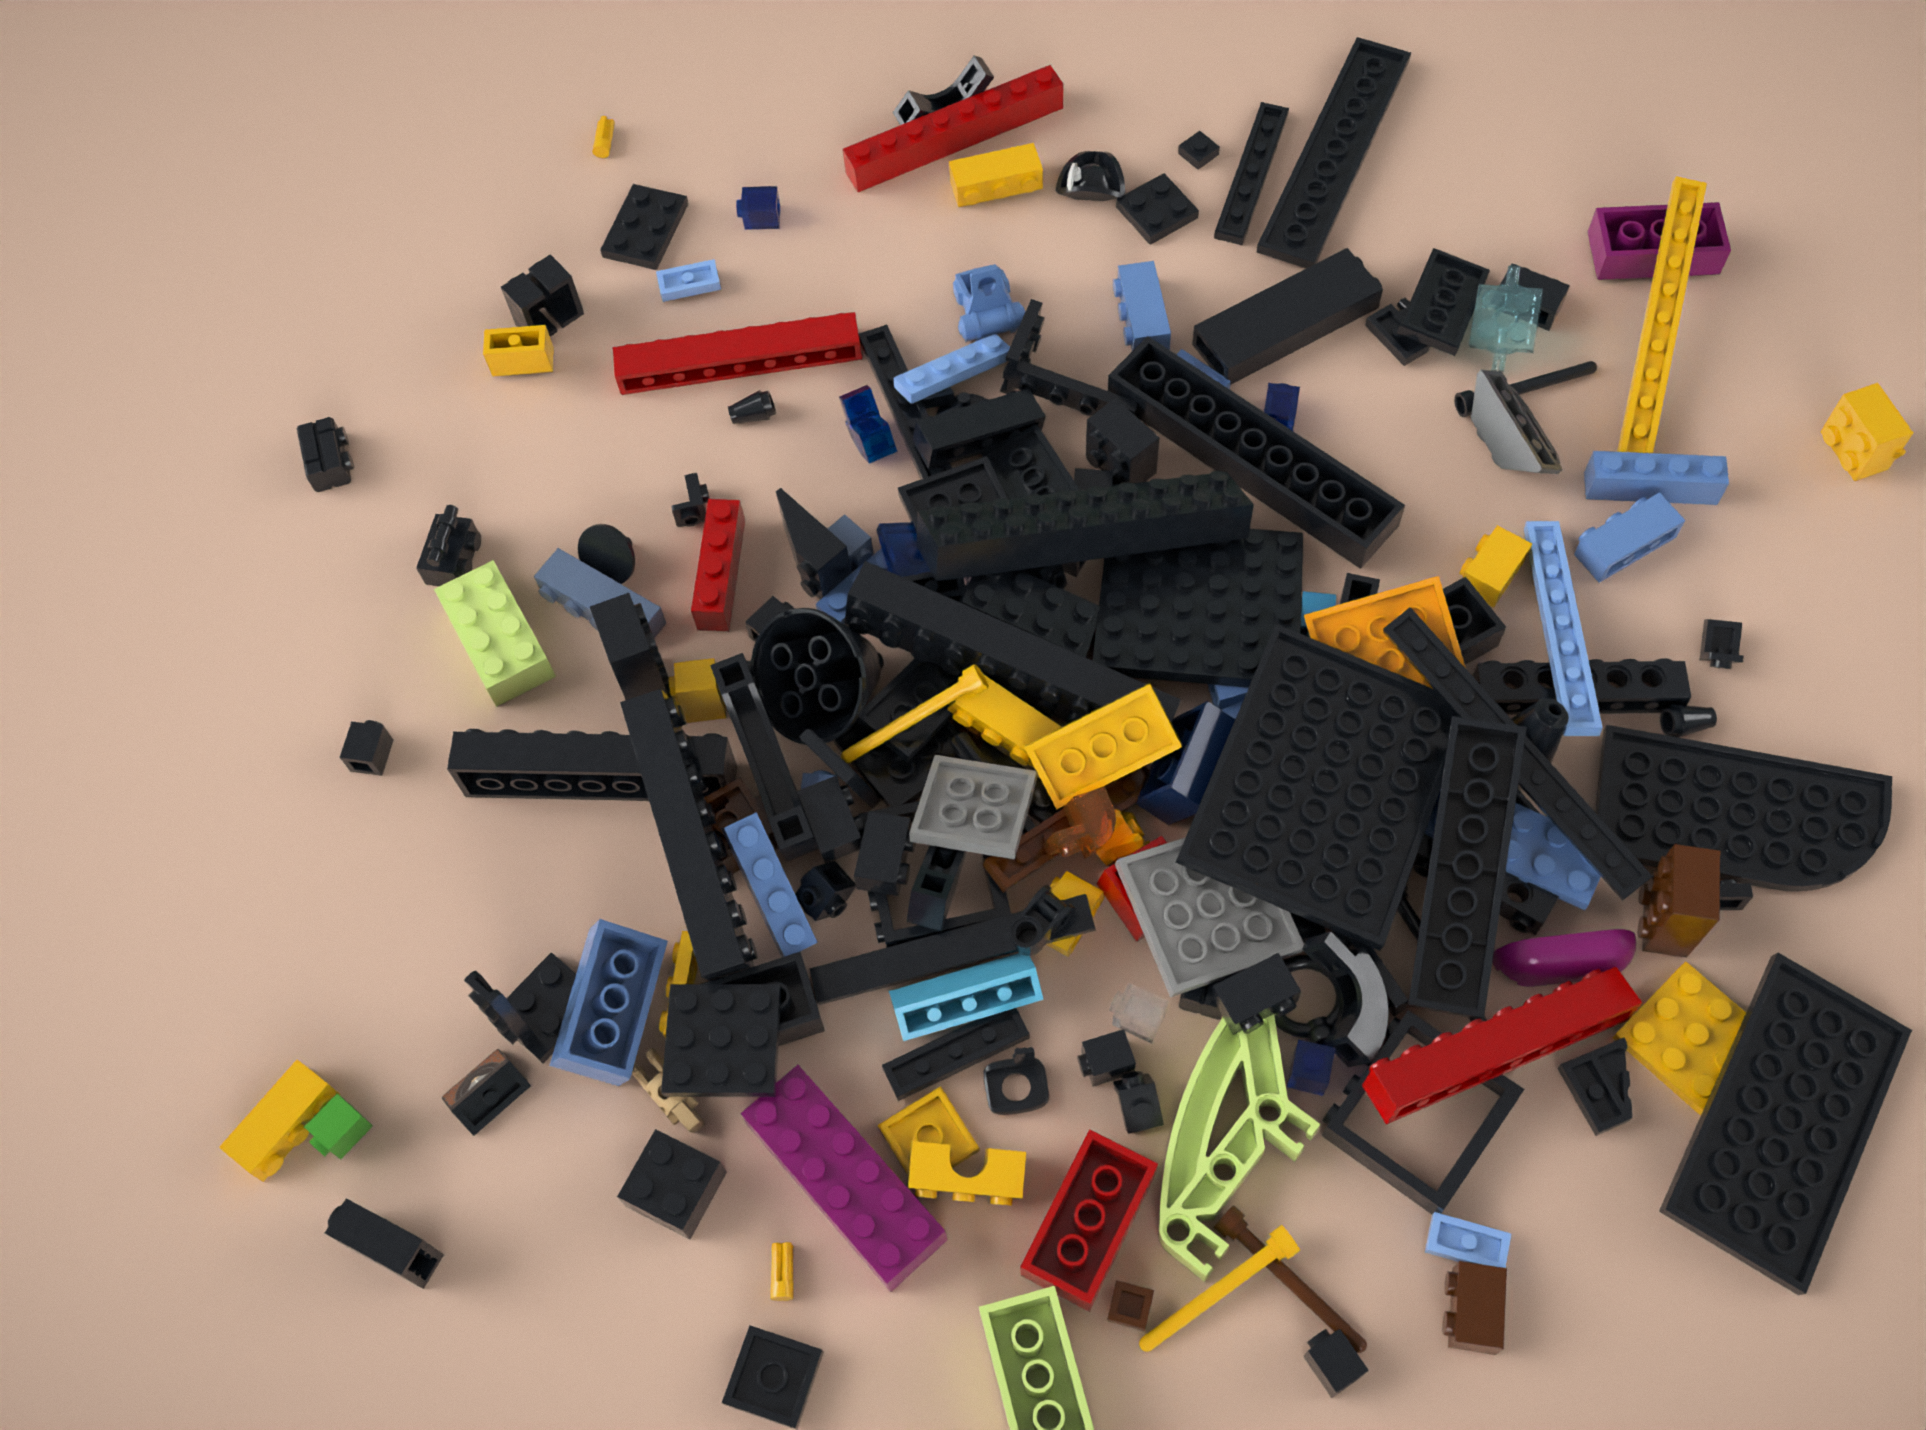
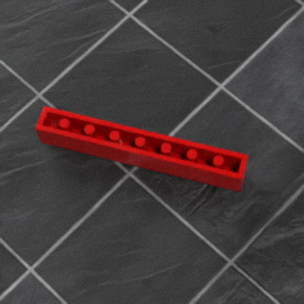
(953, 128)
(736, 353)
(1499, 1044)

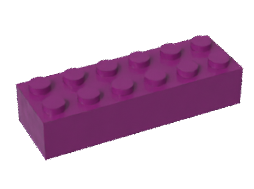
(845, 1178)

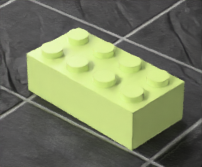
(495, 633)
(1035, 1363)

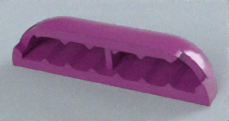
(1564, 957)

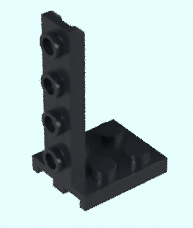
(1045, 383)
(532, 1010)

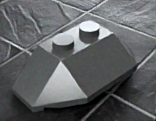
(1510, 427)

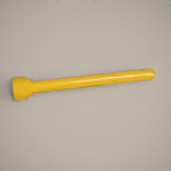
(970, 682)
(1278, 1246)

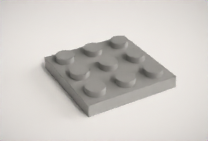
(973, 807)

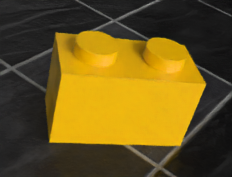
(518, 350)
(1496, 563)
(697, 690)

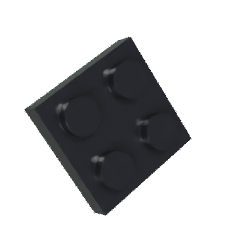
(1157, 208)
(773, 1377)

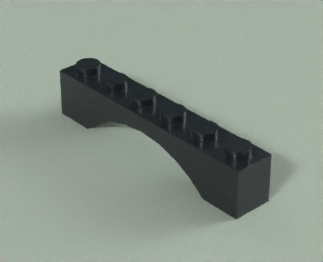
(764, 757)

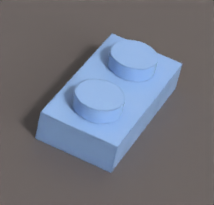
(688, 280)
(1467, 1241)

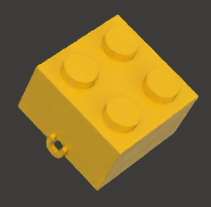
(1866, 432)

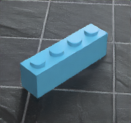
(965, 995)

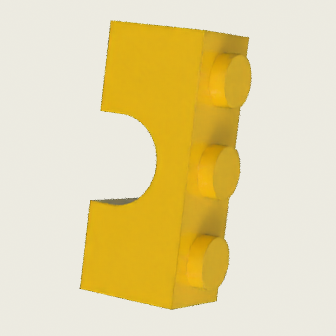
(999, 1178)

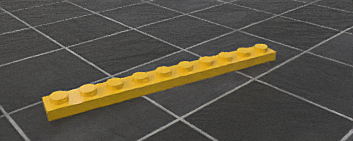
(1662, 316)

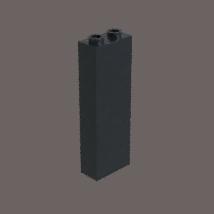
(1287, 316)

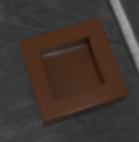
(1130, 1305)

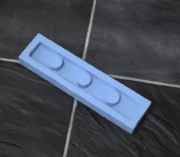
(951, 368)

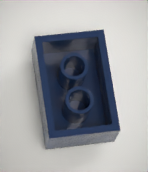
(1181, 777)

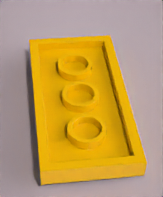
(1103, 745)

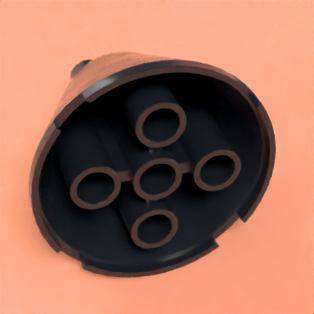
(813, 673)

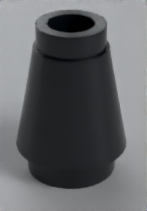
(753, 408)
(1685, 719)

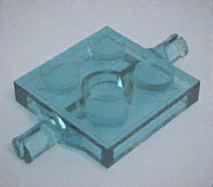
(1506, 318)

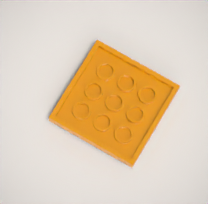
(1359, 625)

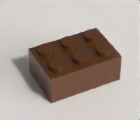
(1680, 901)

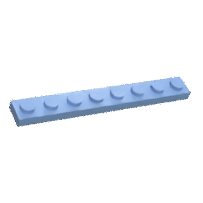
(1562, 628)

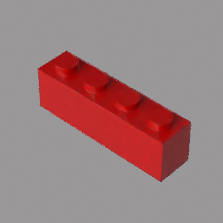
(718, 565)

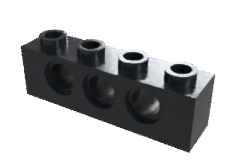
(1523, 916)

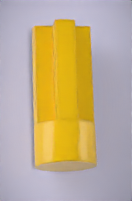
(603, 137)
(782, 1272)

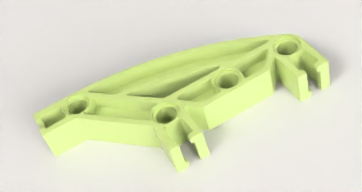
(1189, 1184)

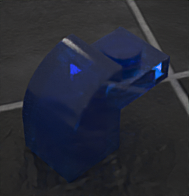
(866, 425)

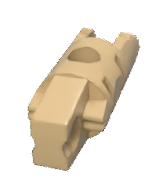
(674, 1108)

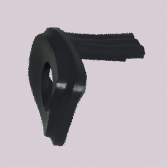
(1026, 1065)

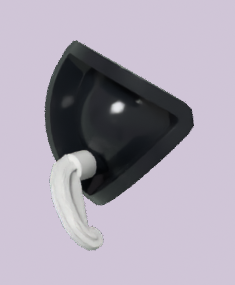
(1091, 177)

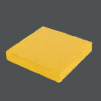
(931, 1121)

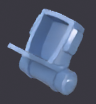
(986, 303)

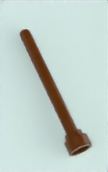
(1235, 1227)

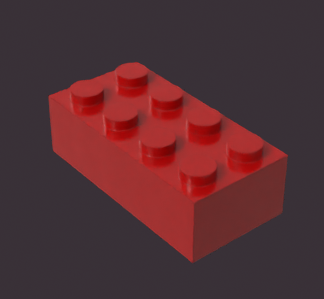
(1089, 1220)

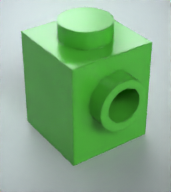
(337, 1127)

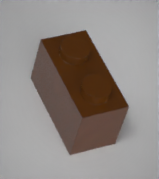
(1476, 1307)

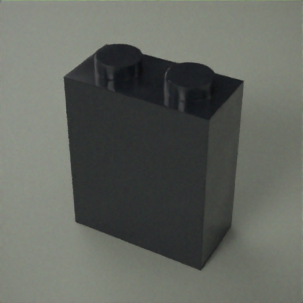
(383, 1243)

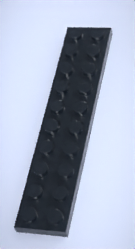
(1333, 153)

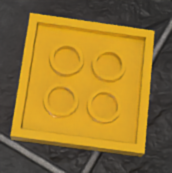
(1684, 1034)

